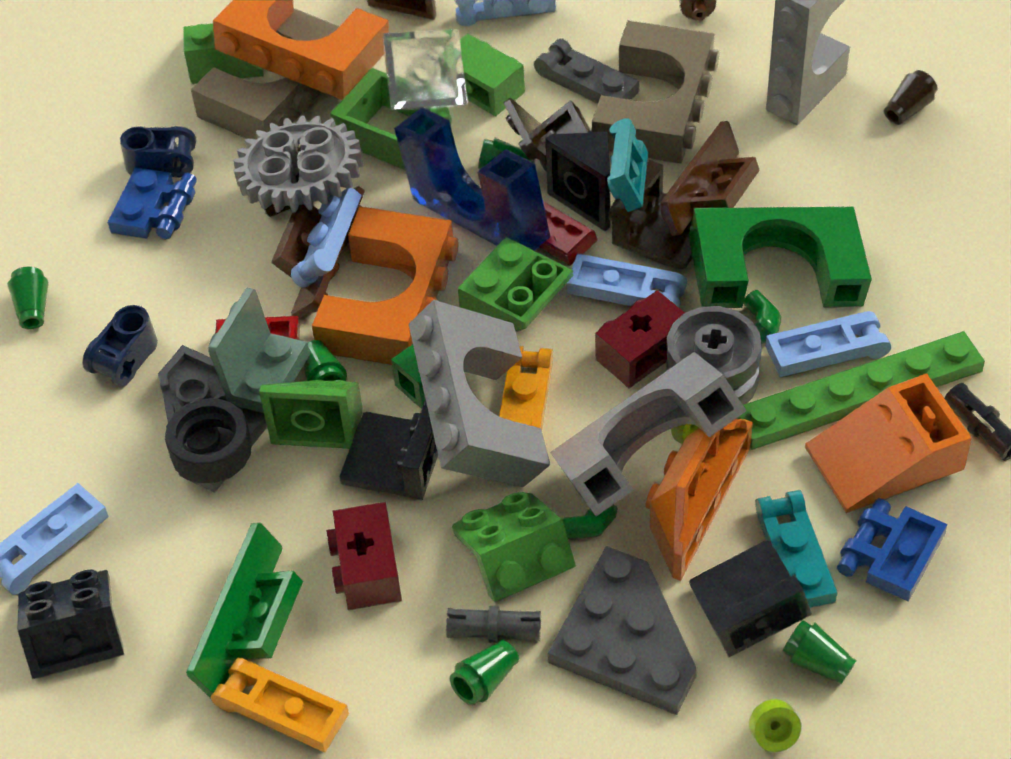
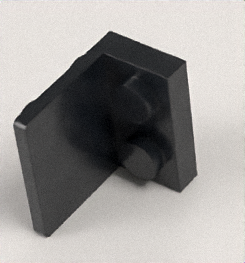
(392, 454)
(750, 597)
(68, 623)

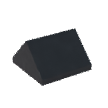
(579, 174)

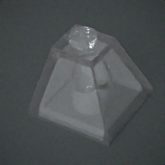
(424, 69)

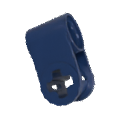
(157, 149)
(122, 345)

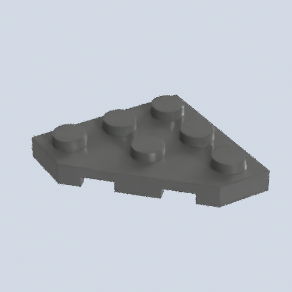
(191, 378)
(626, 635)

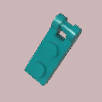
(627, 165)
(797, 545)

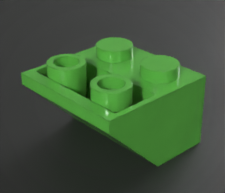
(513, 284)

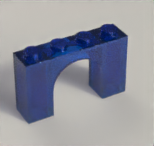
(509, 193)

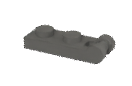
(584, 74)

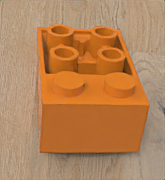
(891, 444)

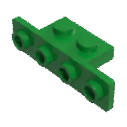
(248, 611)

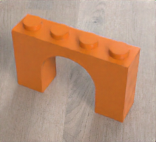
(326, 64)
(396, 241)

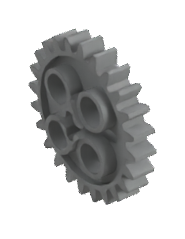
(324, 164)

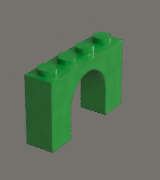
(821, 235)

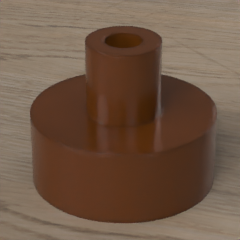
(697, 8)

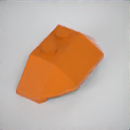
(694, 490)

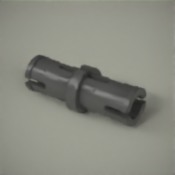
(493, 624)

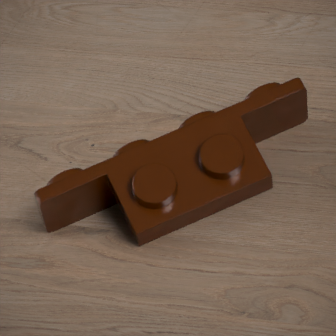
(709, 180)
(293, 250)

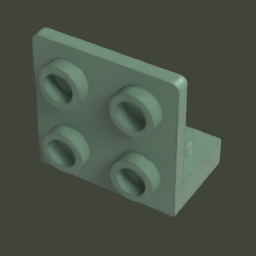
(251, 356)

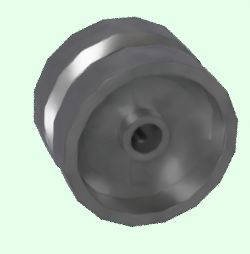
(724, 341)

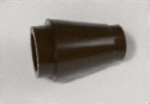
(911, 96)

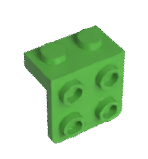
(516, 543)

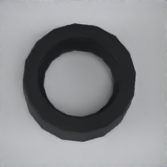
(201, 415)

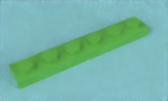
(842, 393)

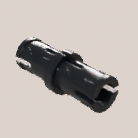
(965, 403)

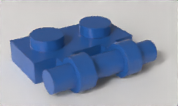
(142, 202)
(903, 556)

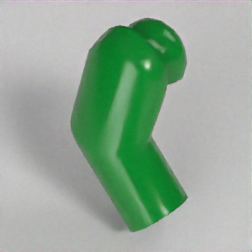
(766, 314)
(589, 524)

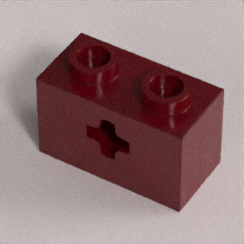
(637, 339)
(365, 555)

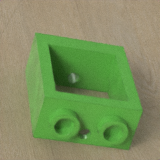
(362, 105)

